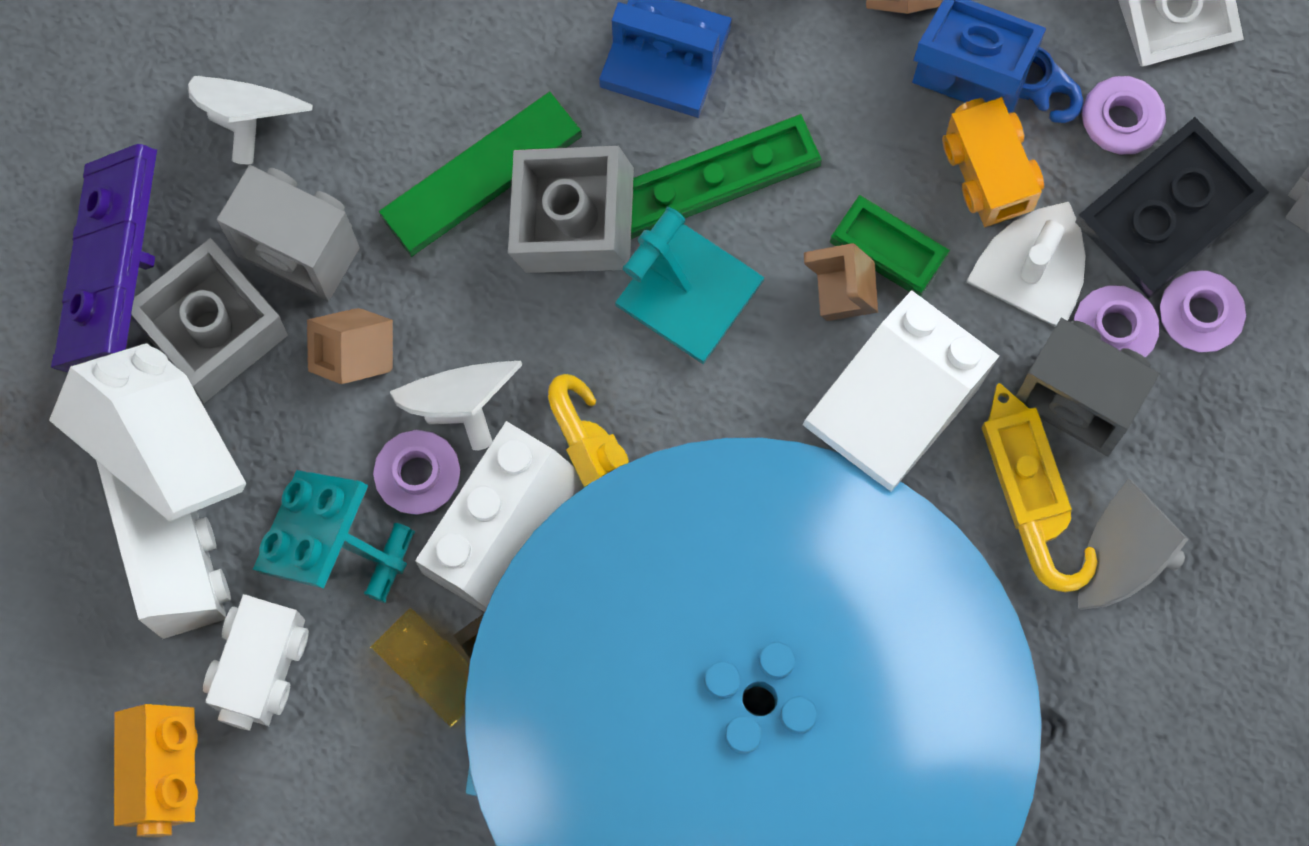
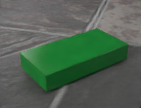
(894, 246)

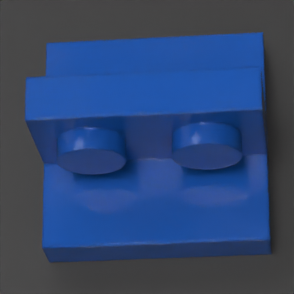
(665, 53)
(976, 53)

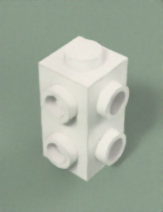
(253, 667)

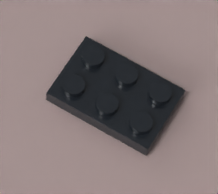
(1171, 207)

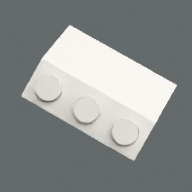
(496, 514)
(166, 563)

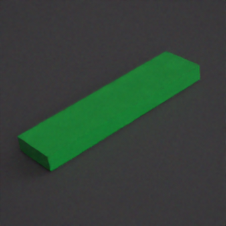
(724, 173)
(476, 175)

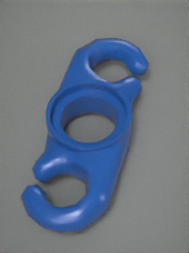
(1054, 81)

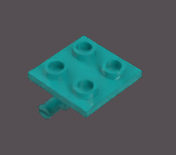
(686, 286)
(315, 527)

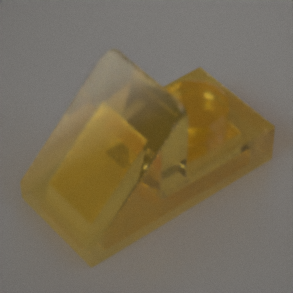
(426, 665)

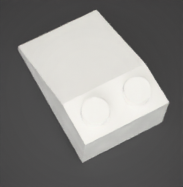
(1179, 27)
(901, 390)
(148, 430)

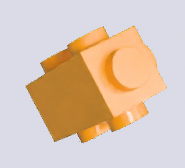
(992, 160)
(154, 768)

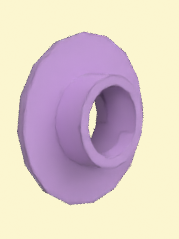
(1132, 94)
(1131, 305)
(1188, 330)
(422, 497)

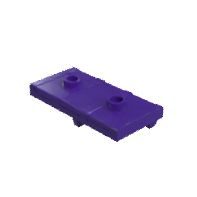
(105, 256)

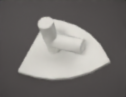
(238, 106)
(1035, 264)
(457, 397)

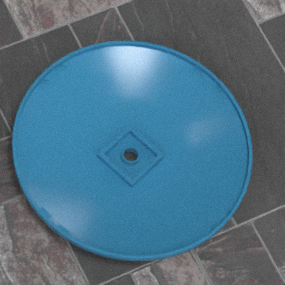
(730, 566)

